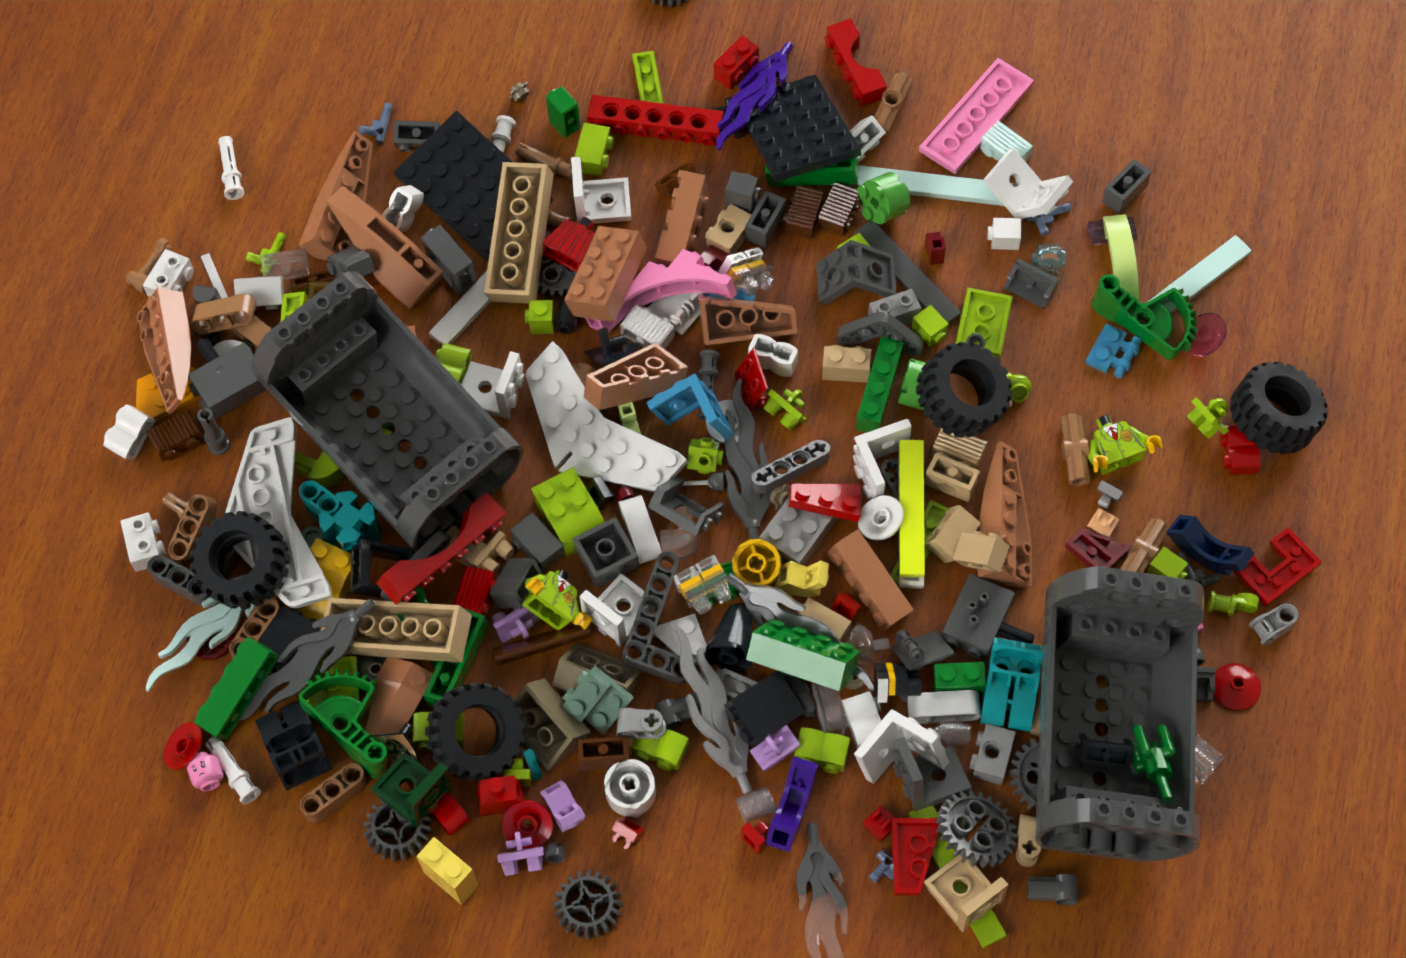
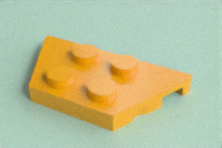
(150, 401)

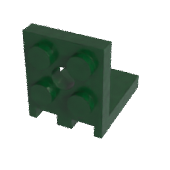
(427, 789)

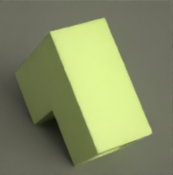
(628, 417)

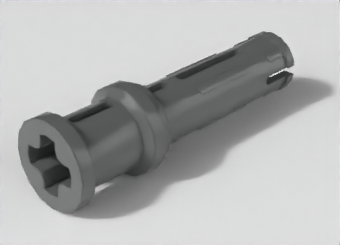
(708, 372)
(214, 435)

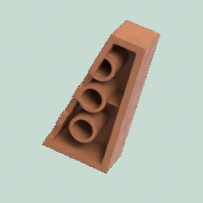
(684, 219)
(739, 320)
(634, 377)
(869, 579)

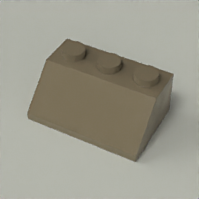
(585, 658)
(549, 727)

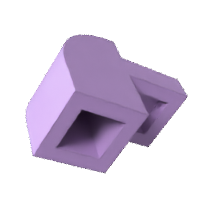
(562, 806)

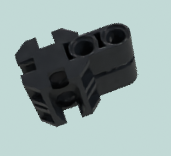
(293, 745)

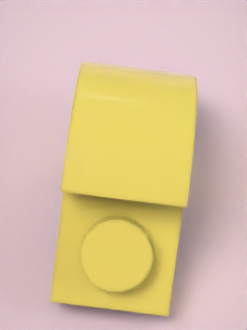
(803, 580)

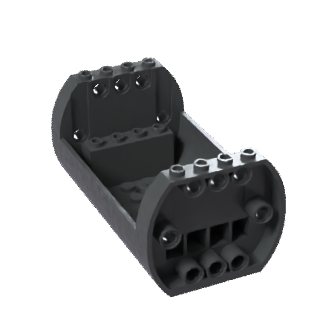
(355, 343)
(1143, 642)

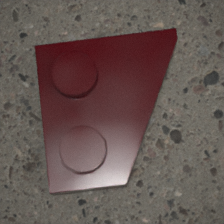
(1096, 549)

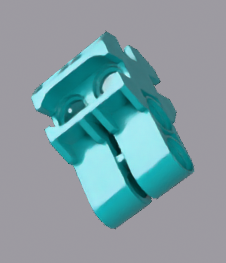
(340, 516)
(1023, 686)

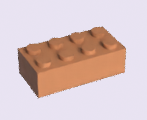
(606, 273)

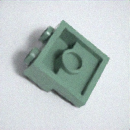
(596, 699)

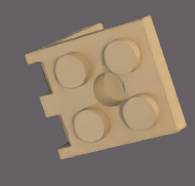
(972, 904)

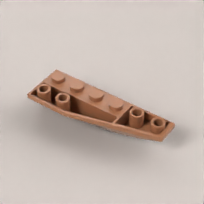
(351, 170)
(396, 259)
(167, 343)
(1006, 515)

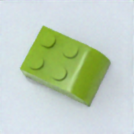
(566, 507)

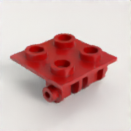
(753, 381)

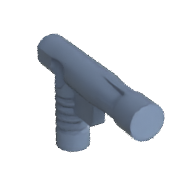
(378, 125)
(1046, 219)
(882, 868)

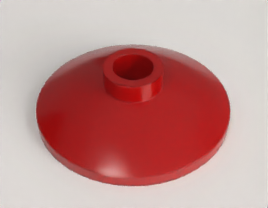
(1236, 697)
(182, 746)
(538, 830)

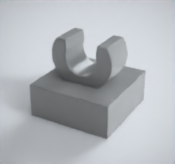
(1108, 493)

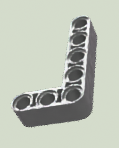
(188, 587)
(650, 621)

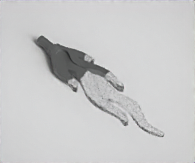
(826, 898)

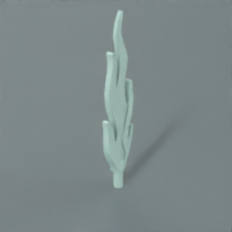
(200, 629)

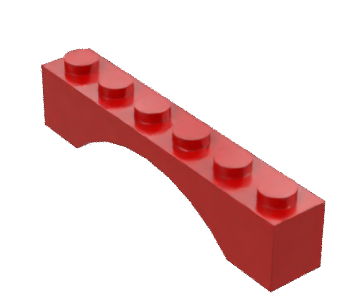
(408, 575)

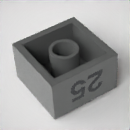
(605, 552)

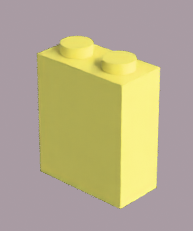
(447, 870)

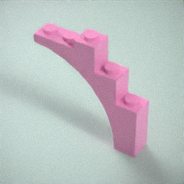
(657, 281)

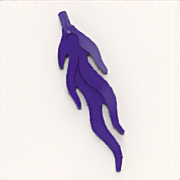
(757, 86)

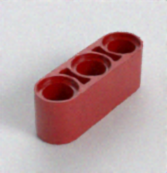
(448, 812)

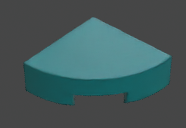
(532, 764)

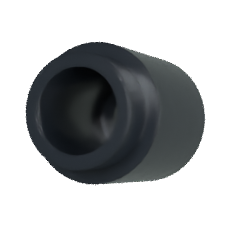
(565, 321)

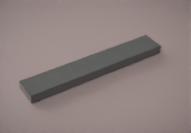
(909, 274)

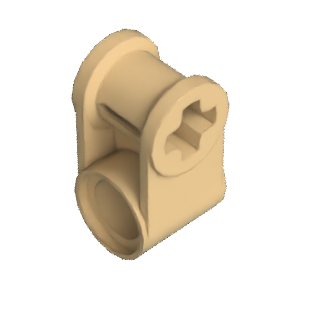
(1026, 840)

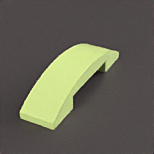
(1122, 252)

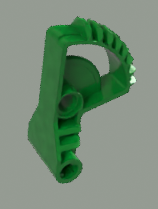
(1124, 309)
(350, 711)

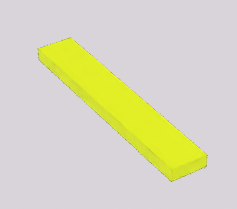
(912, 500)

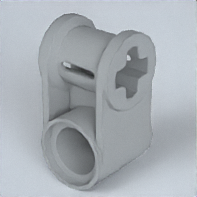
(1271, 626)
(637, 723)

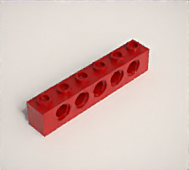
(647, 112)

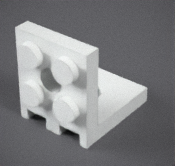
(591, 193)
(1030, 194)
(504, 385)
(875, 445)
(605, 612)
(876, 751)

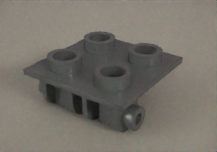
(920, 650)

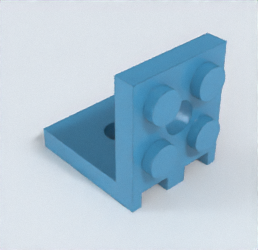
(686, 397)

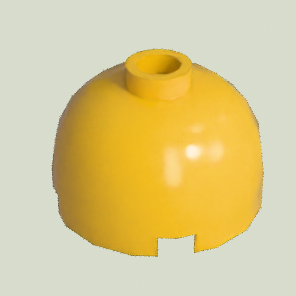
(757, 562)

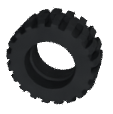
(981, 371)
(1265, 423)
(216, 543)
(507, 724)

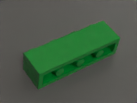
(842, 172)
(879, 385)
(453, 674)
(236, 688)

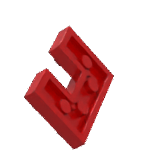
(1297, 564)

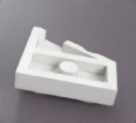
(691, 628)

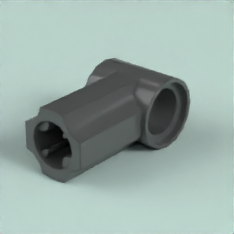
(675, 711)
(1061, 889)

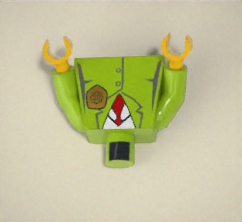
(1118, 445)
(554, 600)

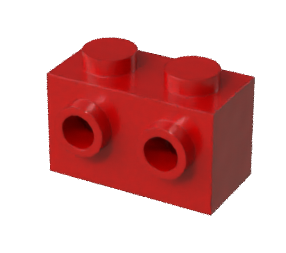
(736, 62)

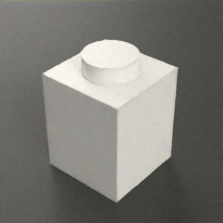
(1005, 233)

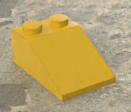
(337, 569)

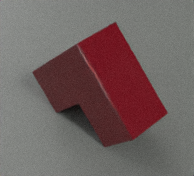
(935, 248)
(714, 257)

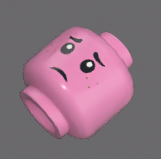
(205, 772)

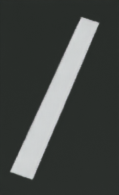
(214, 277)

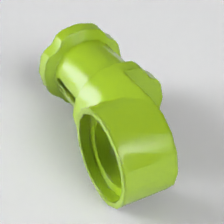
(1242, 602)

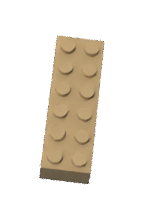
(519, 232)
(426, 633)

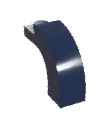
(1205, 548)

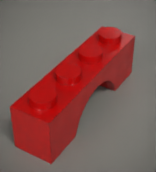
(865, 83)

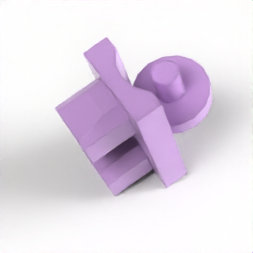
(514, 623)
(775, 748)
(509, 859)

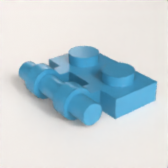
(1106, 348)

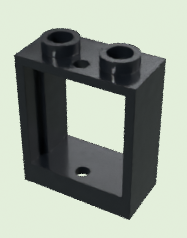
(360, 564)

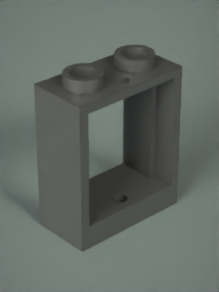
(446, 254)

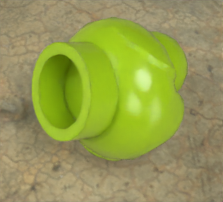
(1020, 387)

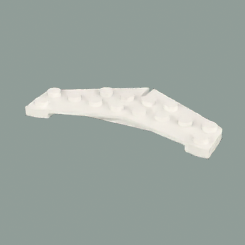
(597, 444)
(266, 490)

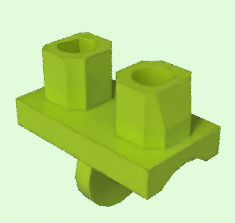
(792, 416)
(1207, 417)

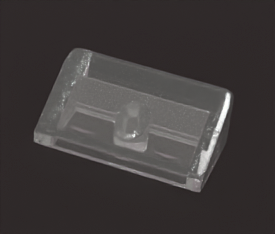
(286, 264)

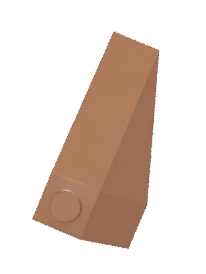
(396, 696)

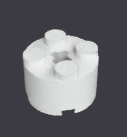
(629, 774)

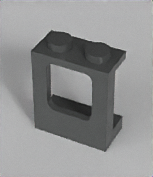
(668, 498)

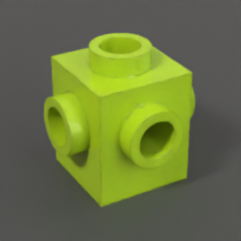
(704, 455)

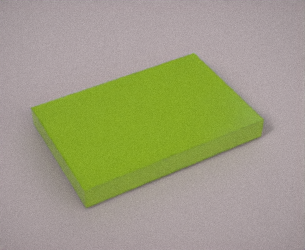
(985, 315)

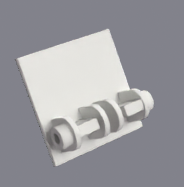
(679, 309)

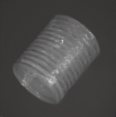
(755, 805)

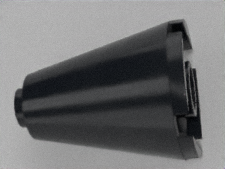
(731, 640)

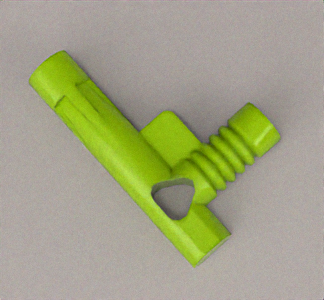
(278, 242)

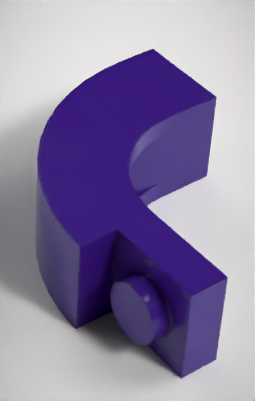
(792, 804)

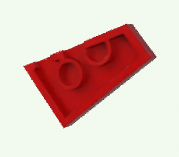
(827, 499)
(911, 853)

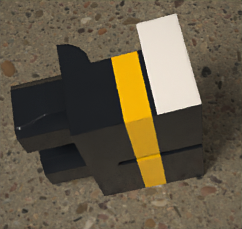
(895, 680)

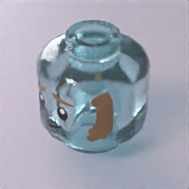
(1049, 258)

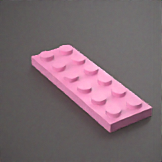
(975, 114)

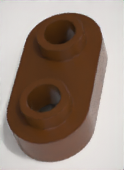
(670, 181)

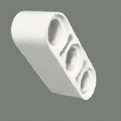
(640, 528)
(945, 706)

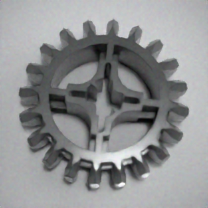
(388, 830)
(579, 908)

